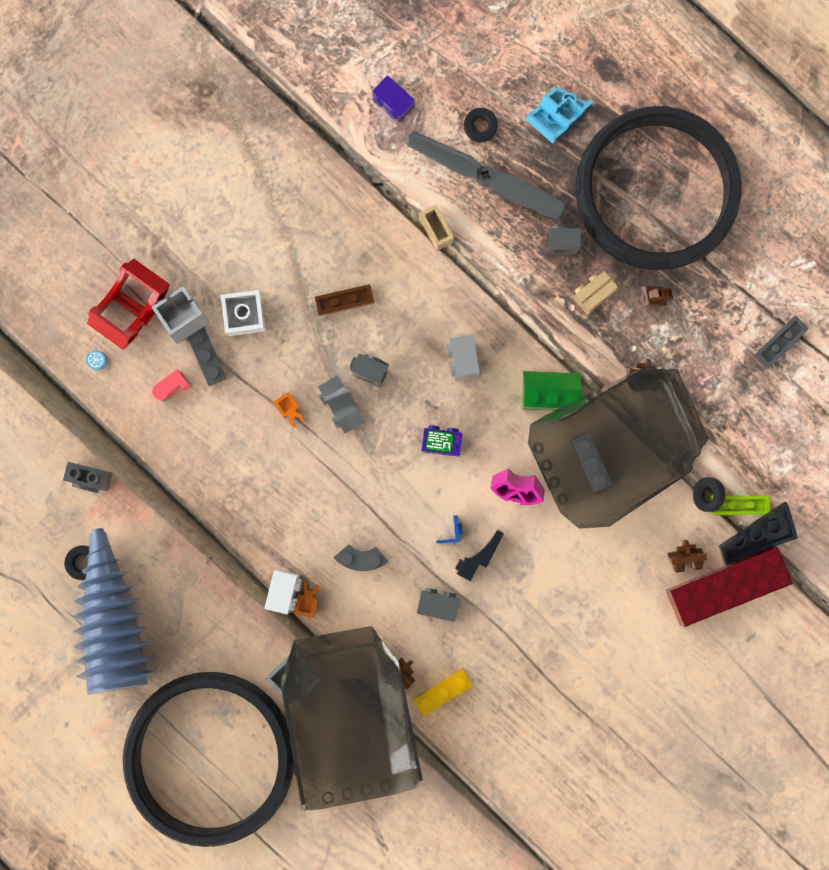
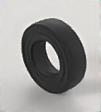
(485, 114)
(718, 494)
(70, 559)

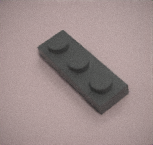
(781, 342)
(207, 357)
(591, 462)

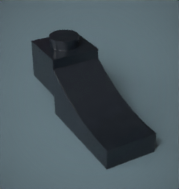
(468, 566)

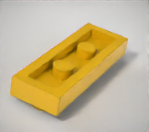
(442, 692)

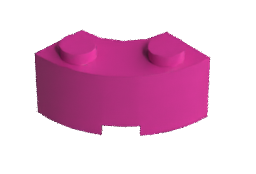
(517, 488)

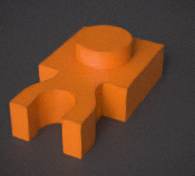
(287, 407)
(306, 603)

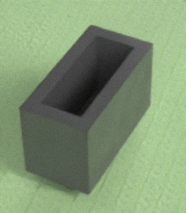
(438, 605)

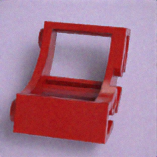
(148, 279)

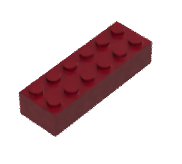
(729, 587)

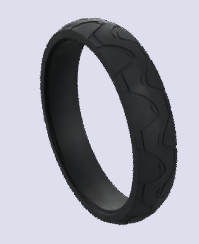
(695, 127)
(143, 799)

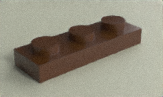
(344, 300)

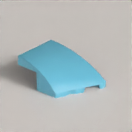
(558, 113)

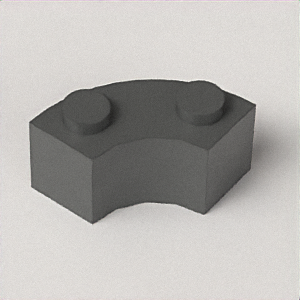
(341, 404)
(360, 560)

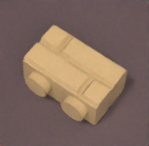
(595, 292)

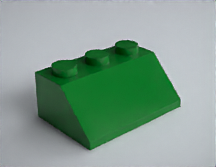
(549, 390)

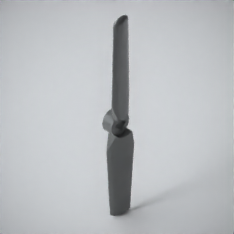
(502, 183)

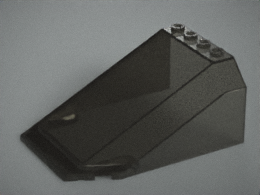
(642, 434)
(348, 720)

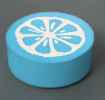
(96, 360)

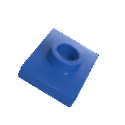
(457, 530)

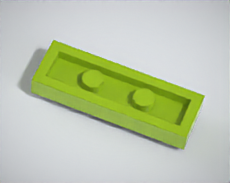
(744, 505)

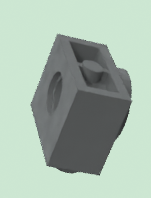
(563, 241)
(369, 369)
(87, 477)

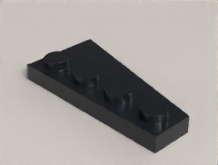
(763, 534)

